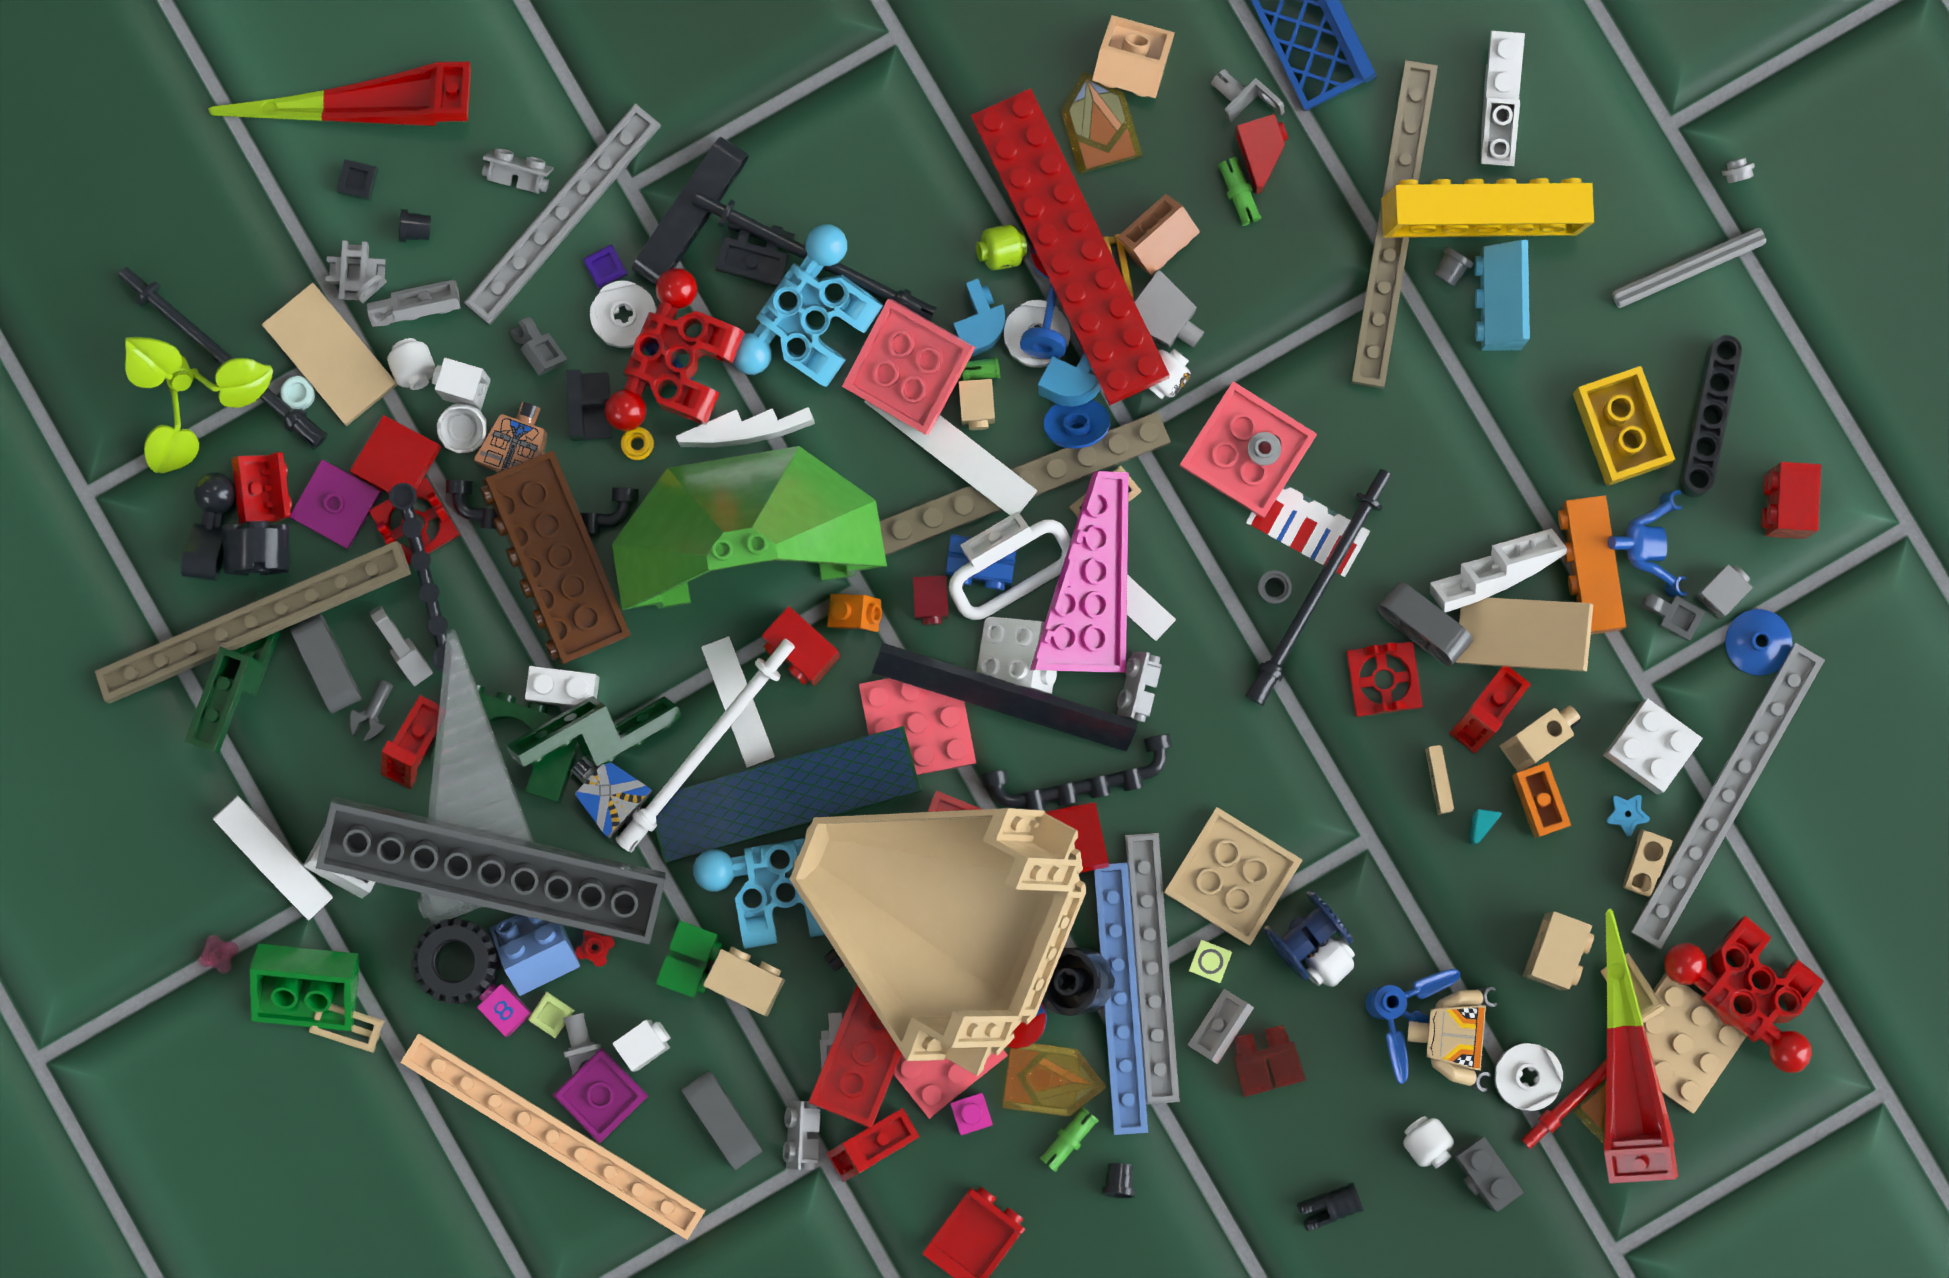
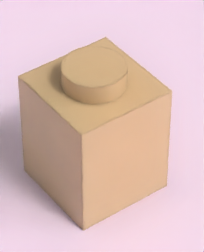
(977, 403)

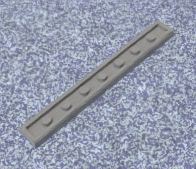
(562, 214)
(1152, 968)

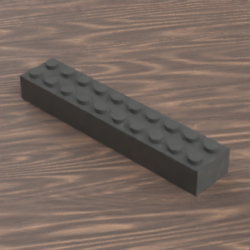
(490, 870)

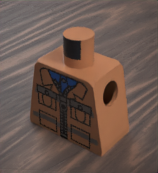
(513, 440)

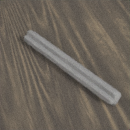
(1689, 267)

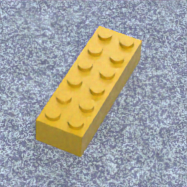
(1487, 209)

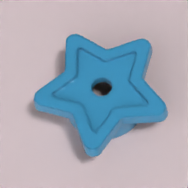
(1627, 823)

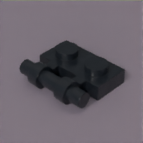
(753, 261)

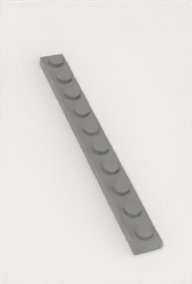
(1727, 796)

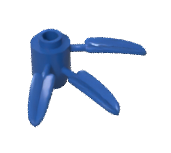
(1397, 999)

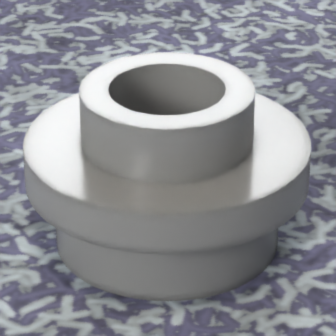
(1738, 170)
(1264, 459)

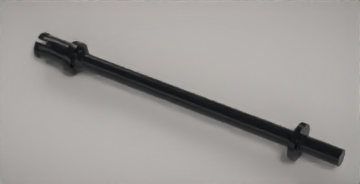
(728, 214)
(294, 419)
(1272, 669)

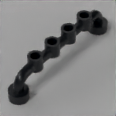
(404, 497)
(592, 521)
(1068, 792)

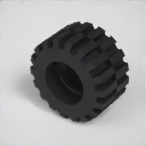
(426, 961)

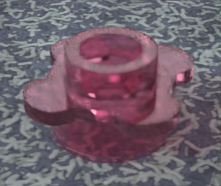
(209, 957)

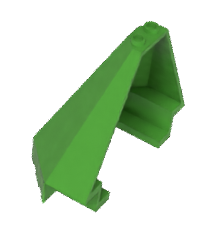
(744, 514)

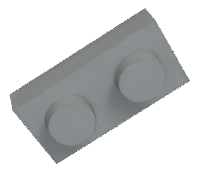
(1220, 1026)

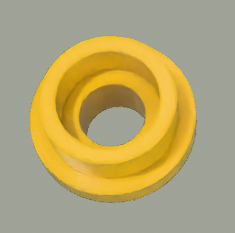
(638, 433)

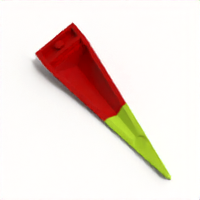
(410, 98)
(1636, 1118)

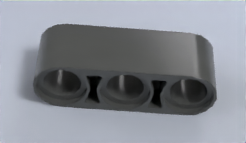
(1424, 623)
(326, 663)
(722, 1120)

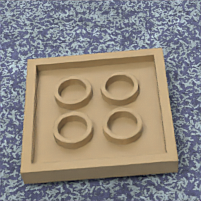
(1233, 876)
(1688, 1044)

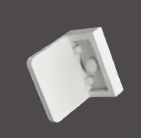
(1009, 651)

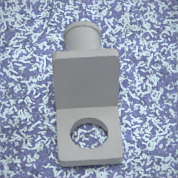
(1243, 96)
(581, 1046)

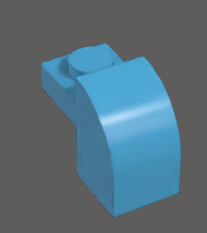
(987, 325)
(1067, 383)

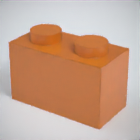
(1541, 800)

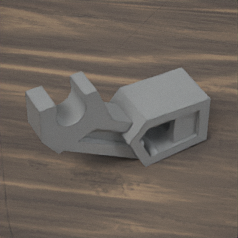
(403, 651)

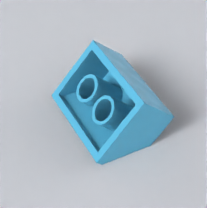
(1503, 296)

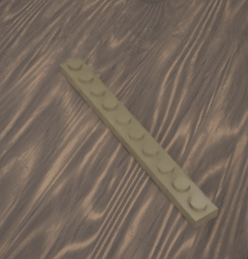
(1390, 253)
(1042, 474)
(253, 622)

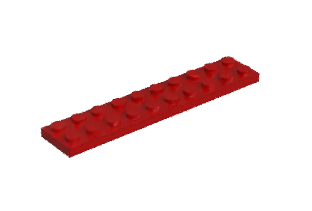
(1070, 247)
(863, 1050)

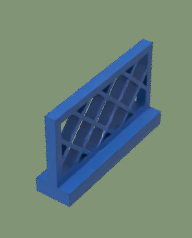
(1347, 42)

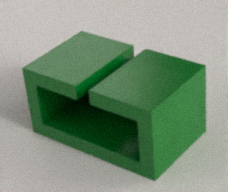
(688, 959)

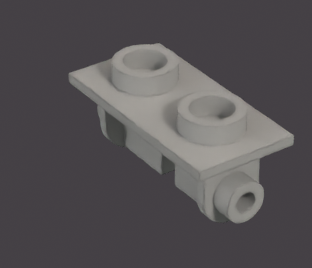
(505, 165)
(1140, 671)
(798, 1150)

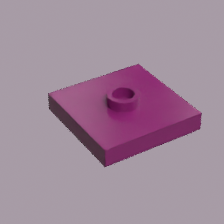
(335, 504)
(600, 1095)

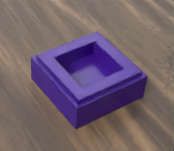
(605, 266)

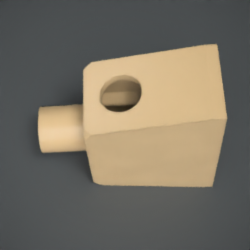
(1540, 737)

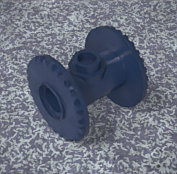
(1307, 934)

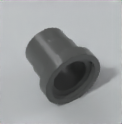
(1452, 266)
(1277, 576)

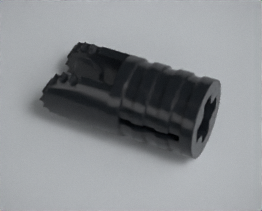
(1338, 1203)

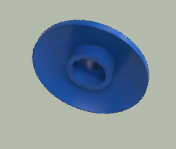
(1077, 425)
(1745, 652)

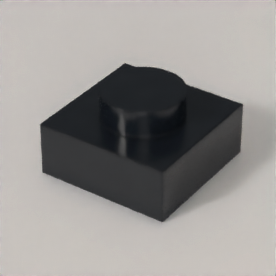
(357, 180)

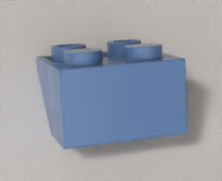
(533, 951)

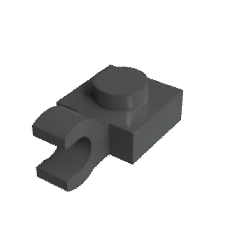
(538, 349)
(1677, 616)

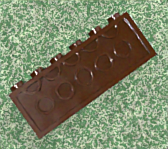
(554, 558)

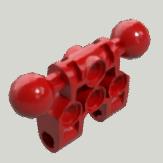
(719, 340)
(1760, 1007)

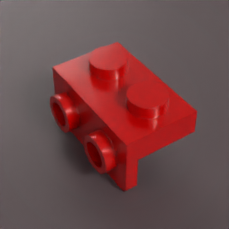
(261, 488)

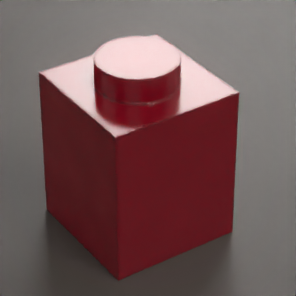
(930, 599)

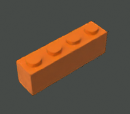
(1592, 561)

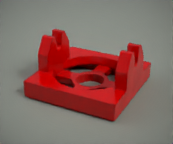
(445, 534)
(1402, 651)

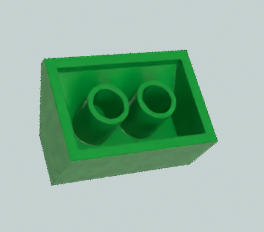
(297, 982)

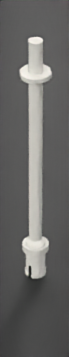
(645, 818)

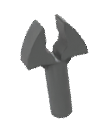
(372, 712)

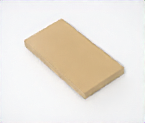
(329, 354)
(1527, 633)

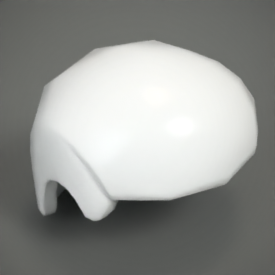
(462, 428)

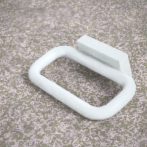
(994, 545)

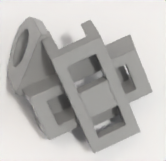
(361, 273)

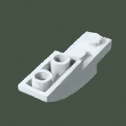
(1501, 98)

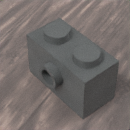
(1487, 1174)

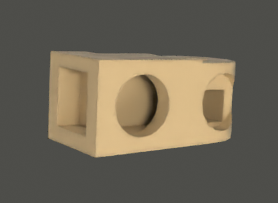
(1646, 862)

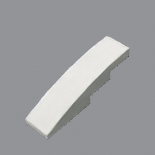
(731, 431)
(1506, 566)
(272, 857)

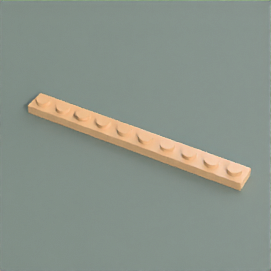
(553, 1136)

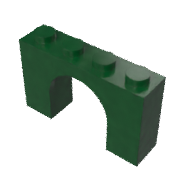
(554, 770)

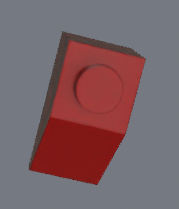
(1261, 147)

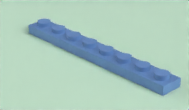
(1122, 1006)

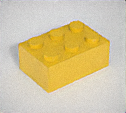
(1623, 426)

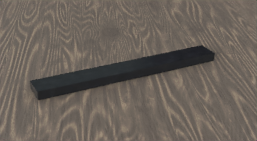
(1004, 697)

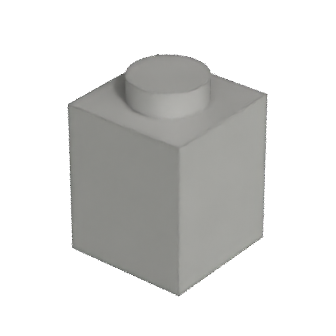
(1725, 590)

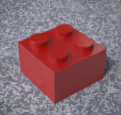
(1791, 500)
(812, 652)

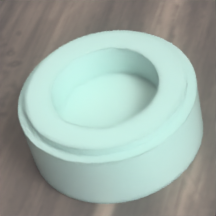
(298, 392)

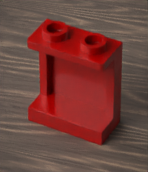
(974, 1236)

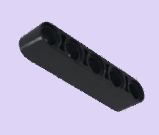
(686, 219)
(1720, 403)

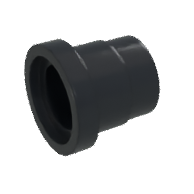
(414, 226)
(1119, 1181)

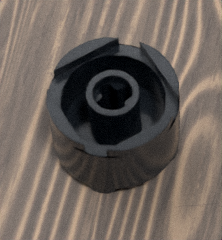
(256, 548)
(1092, 988)

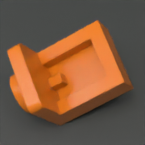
(854, 612)

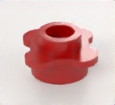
(599, 956)

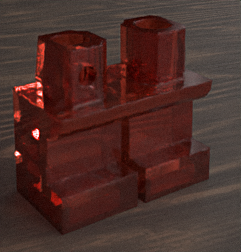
(1252, 1065)

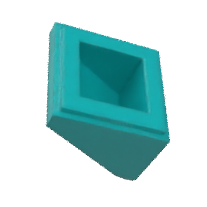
(1481, 823)

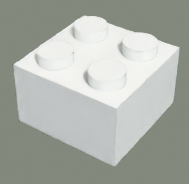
(1652, 746)

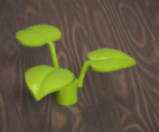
(152, 361)

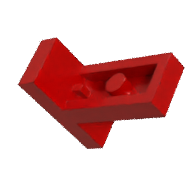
(1490, 709)
(407, 750)
(872, 1145)

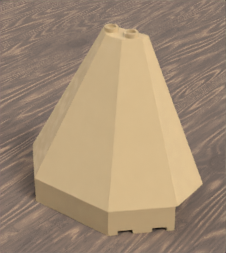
(945, 919)

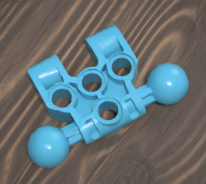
(824, 247)
(716, 870)

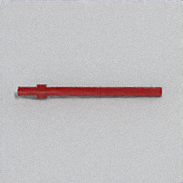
(1550, 1120)

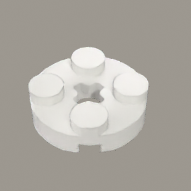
(607, 304)
(1026, 317)
(1521, 1095)

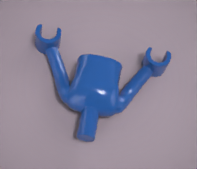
(1650, 543)

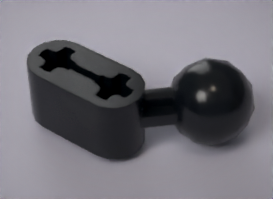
(203, 550)

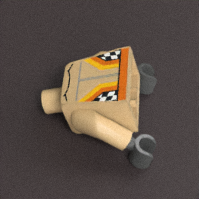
(1456, 1036)

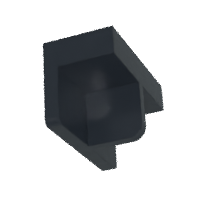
(586, 405)

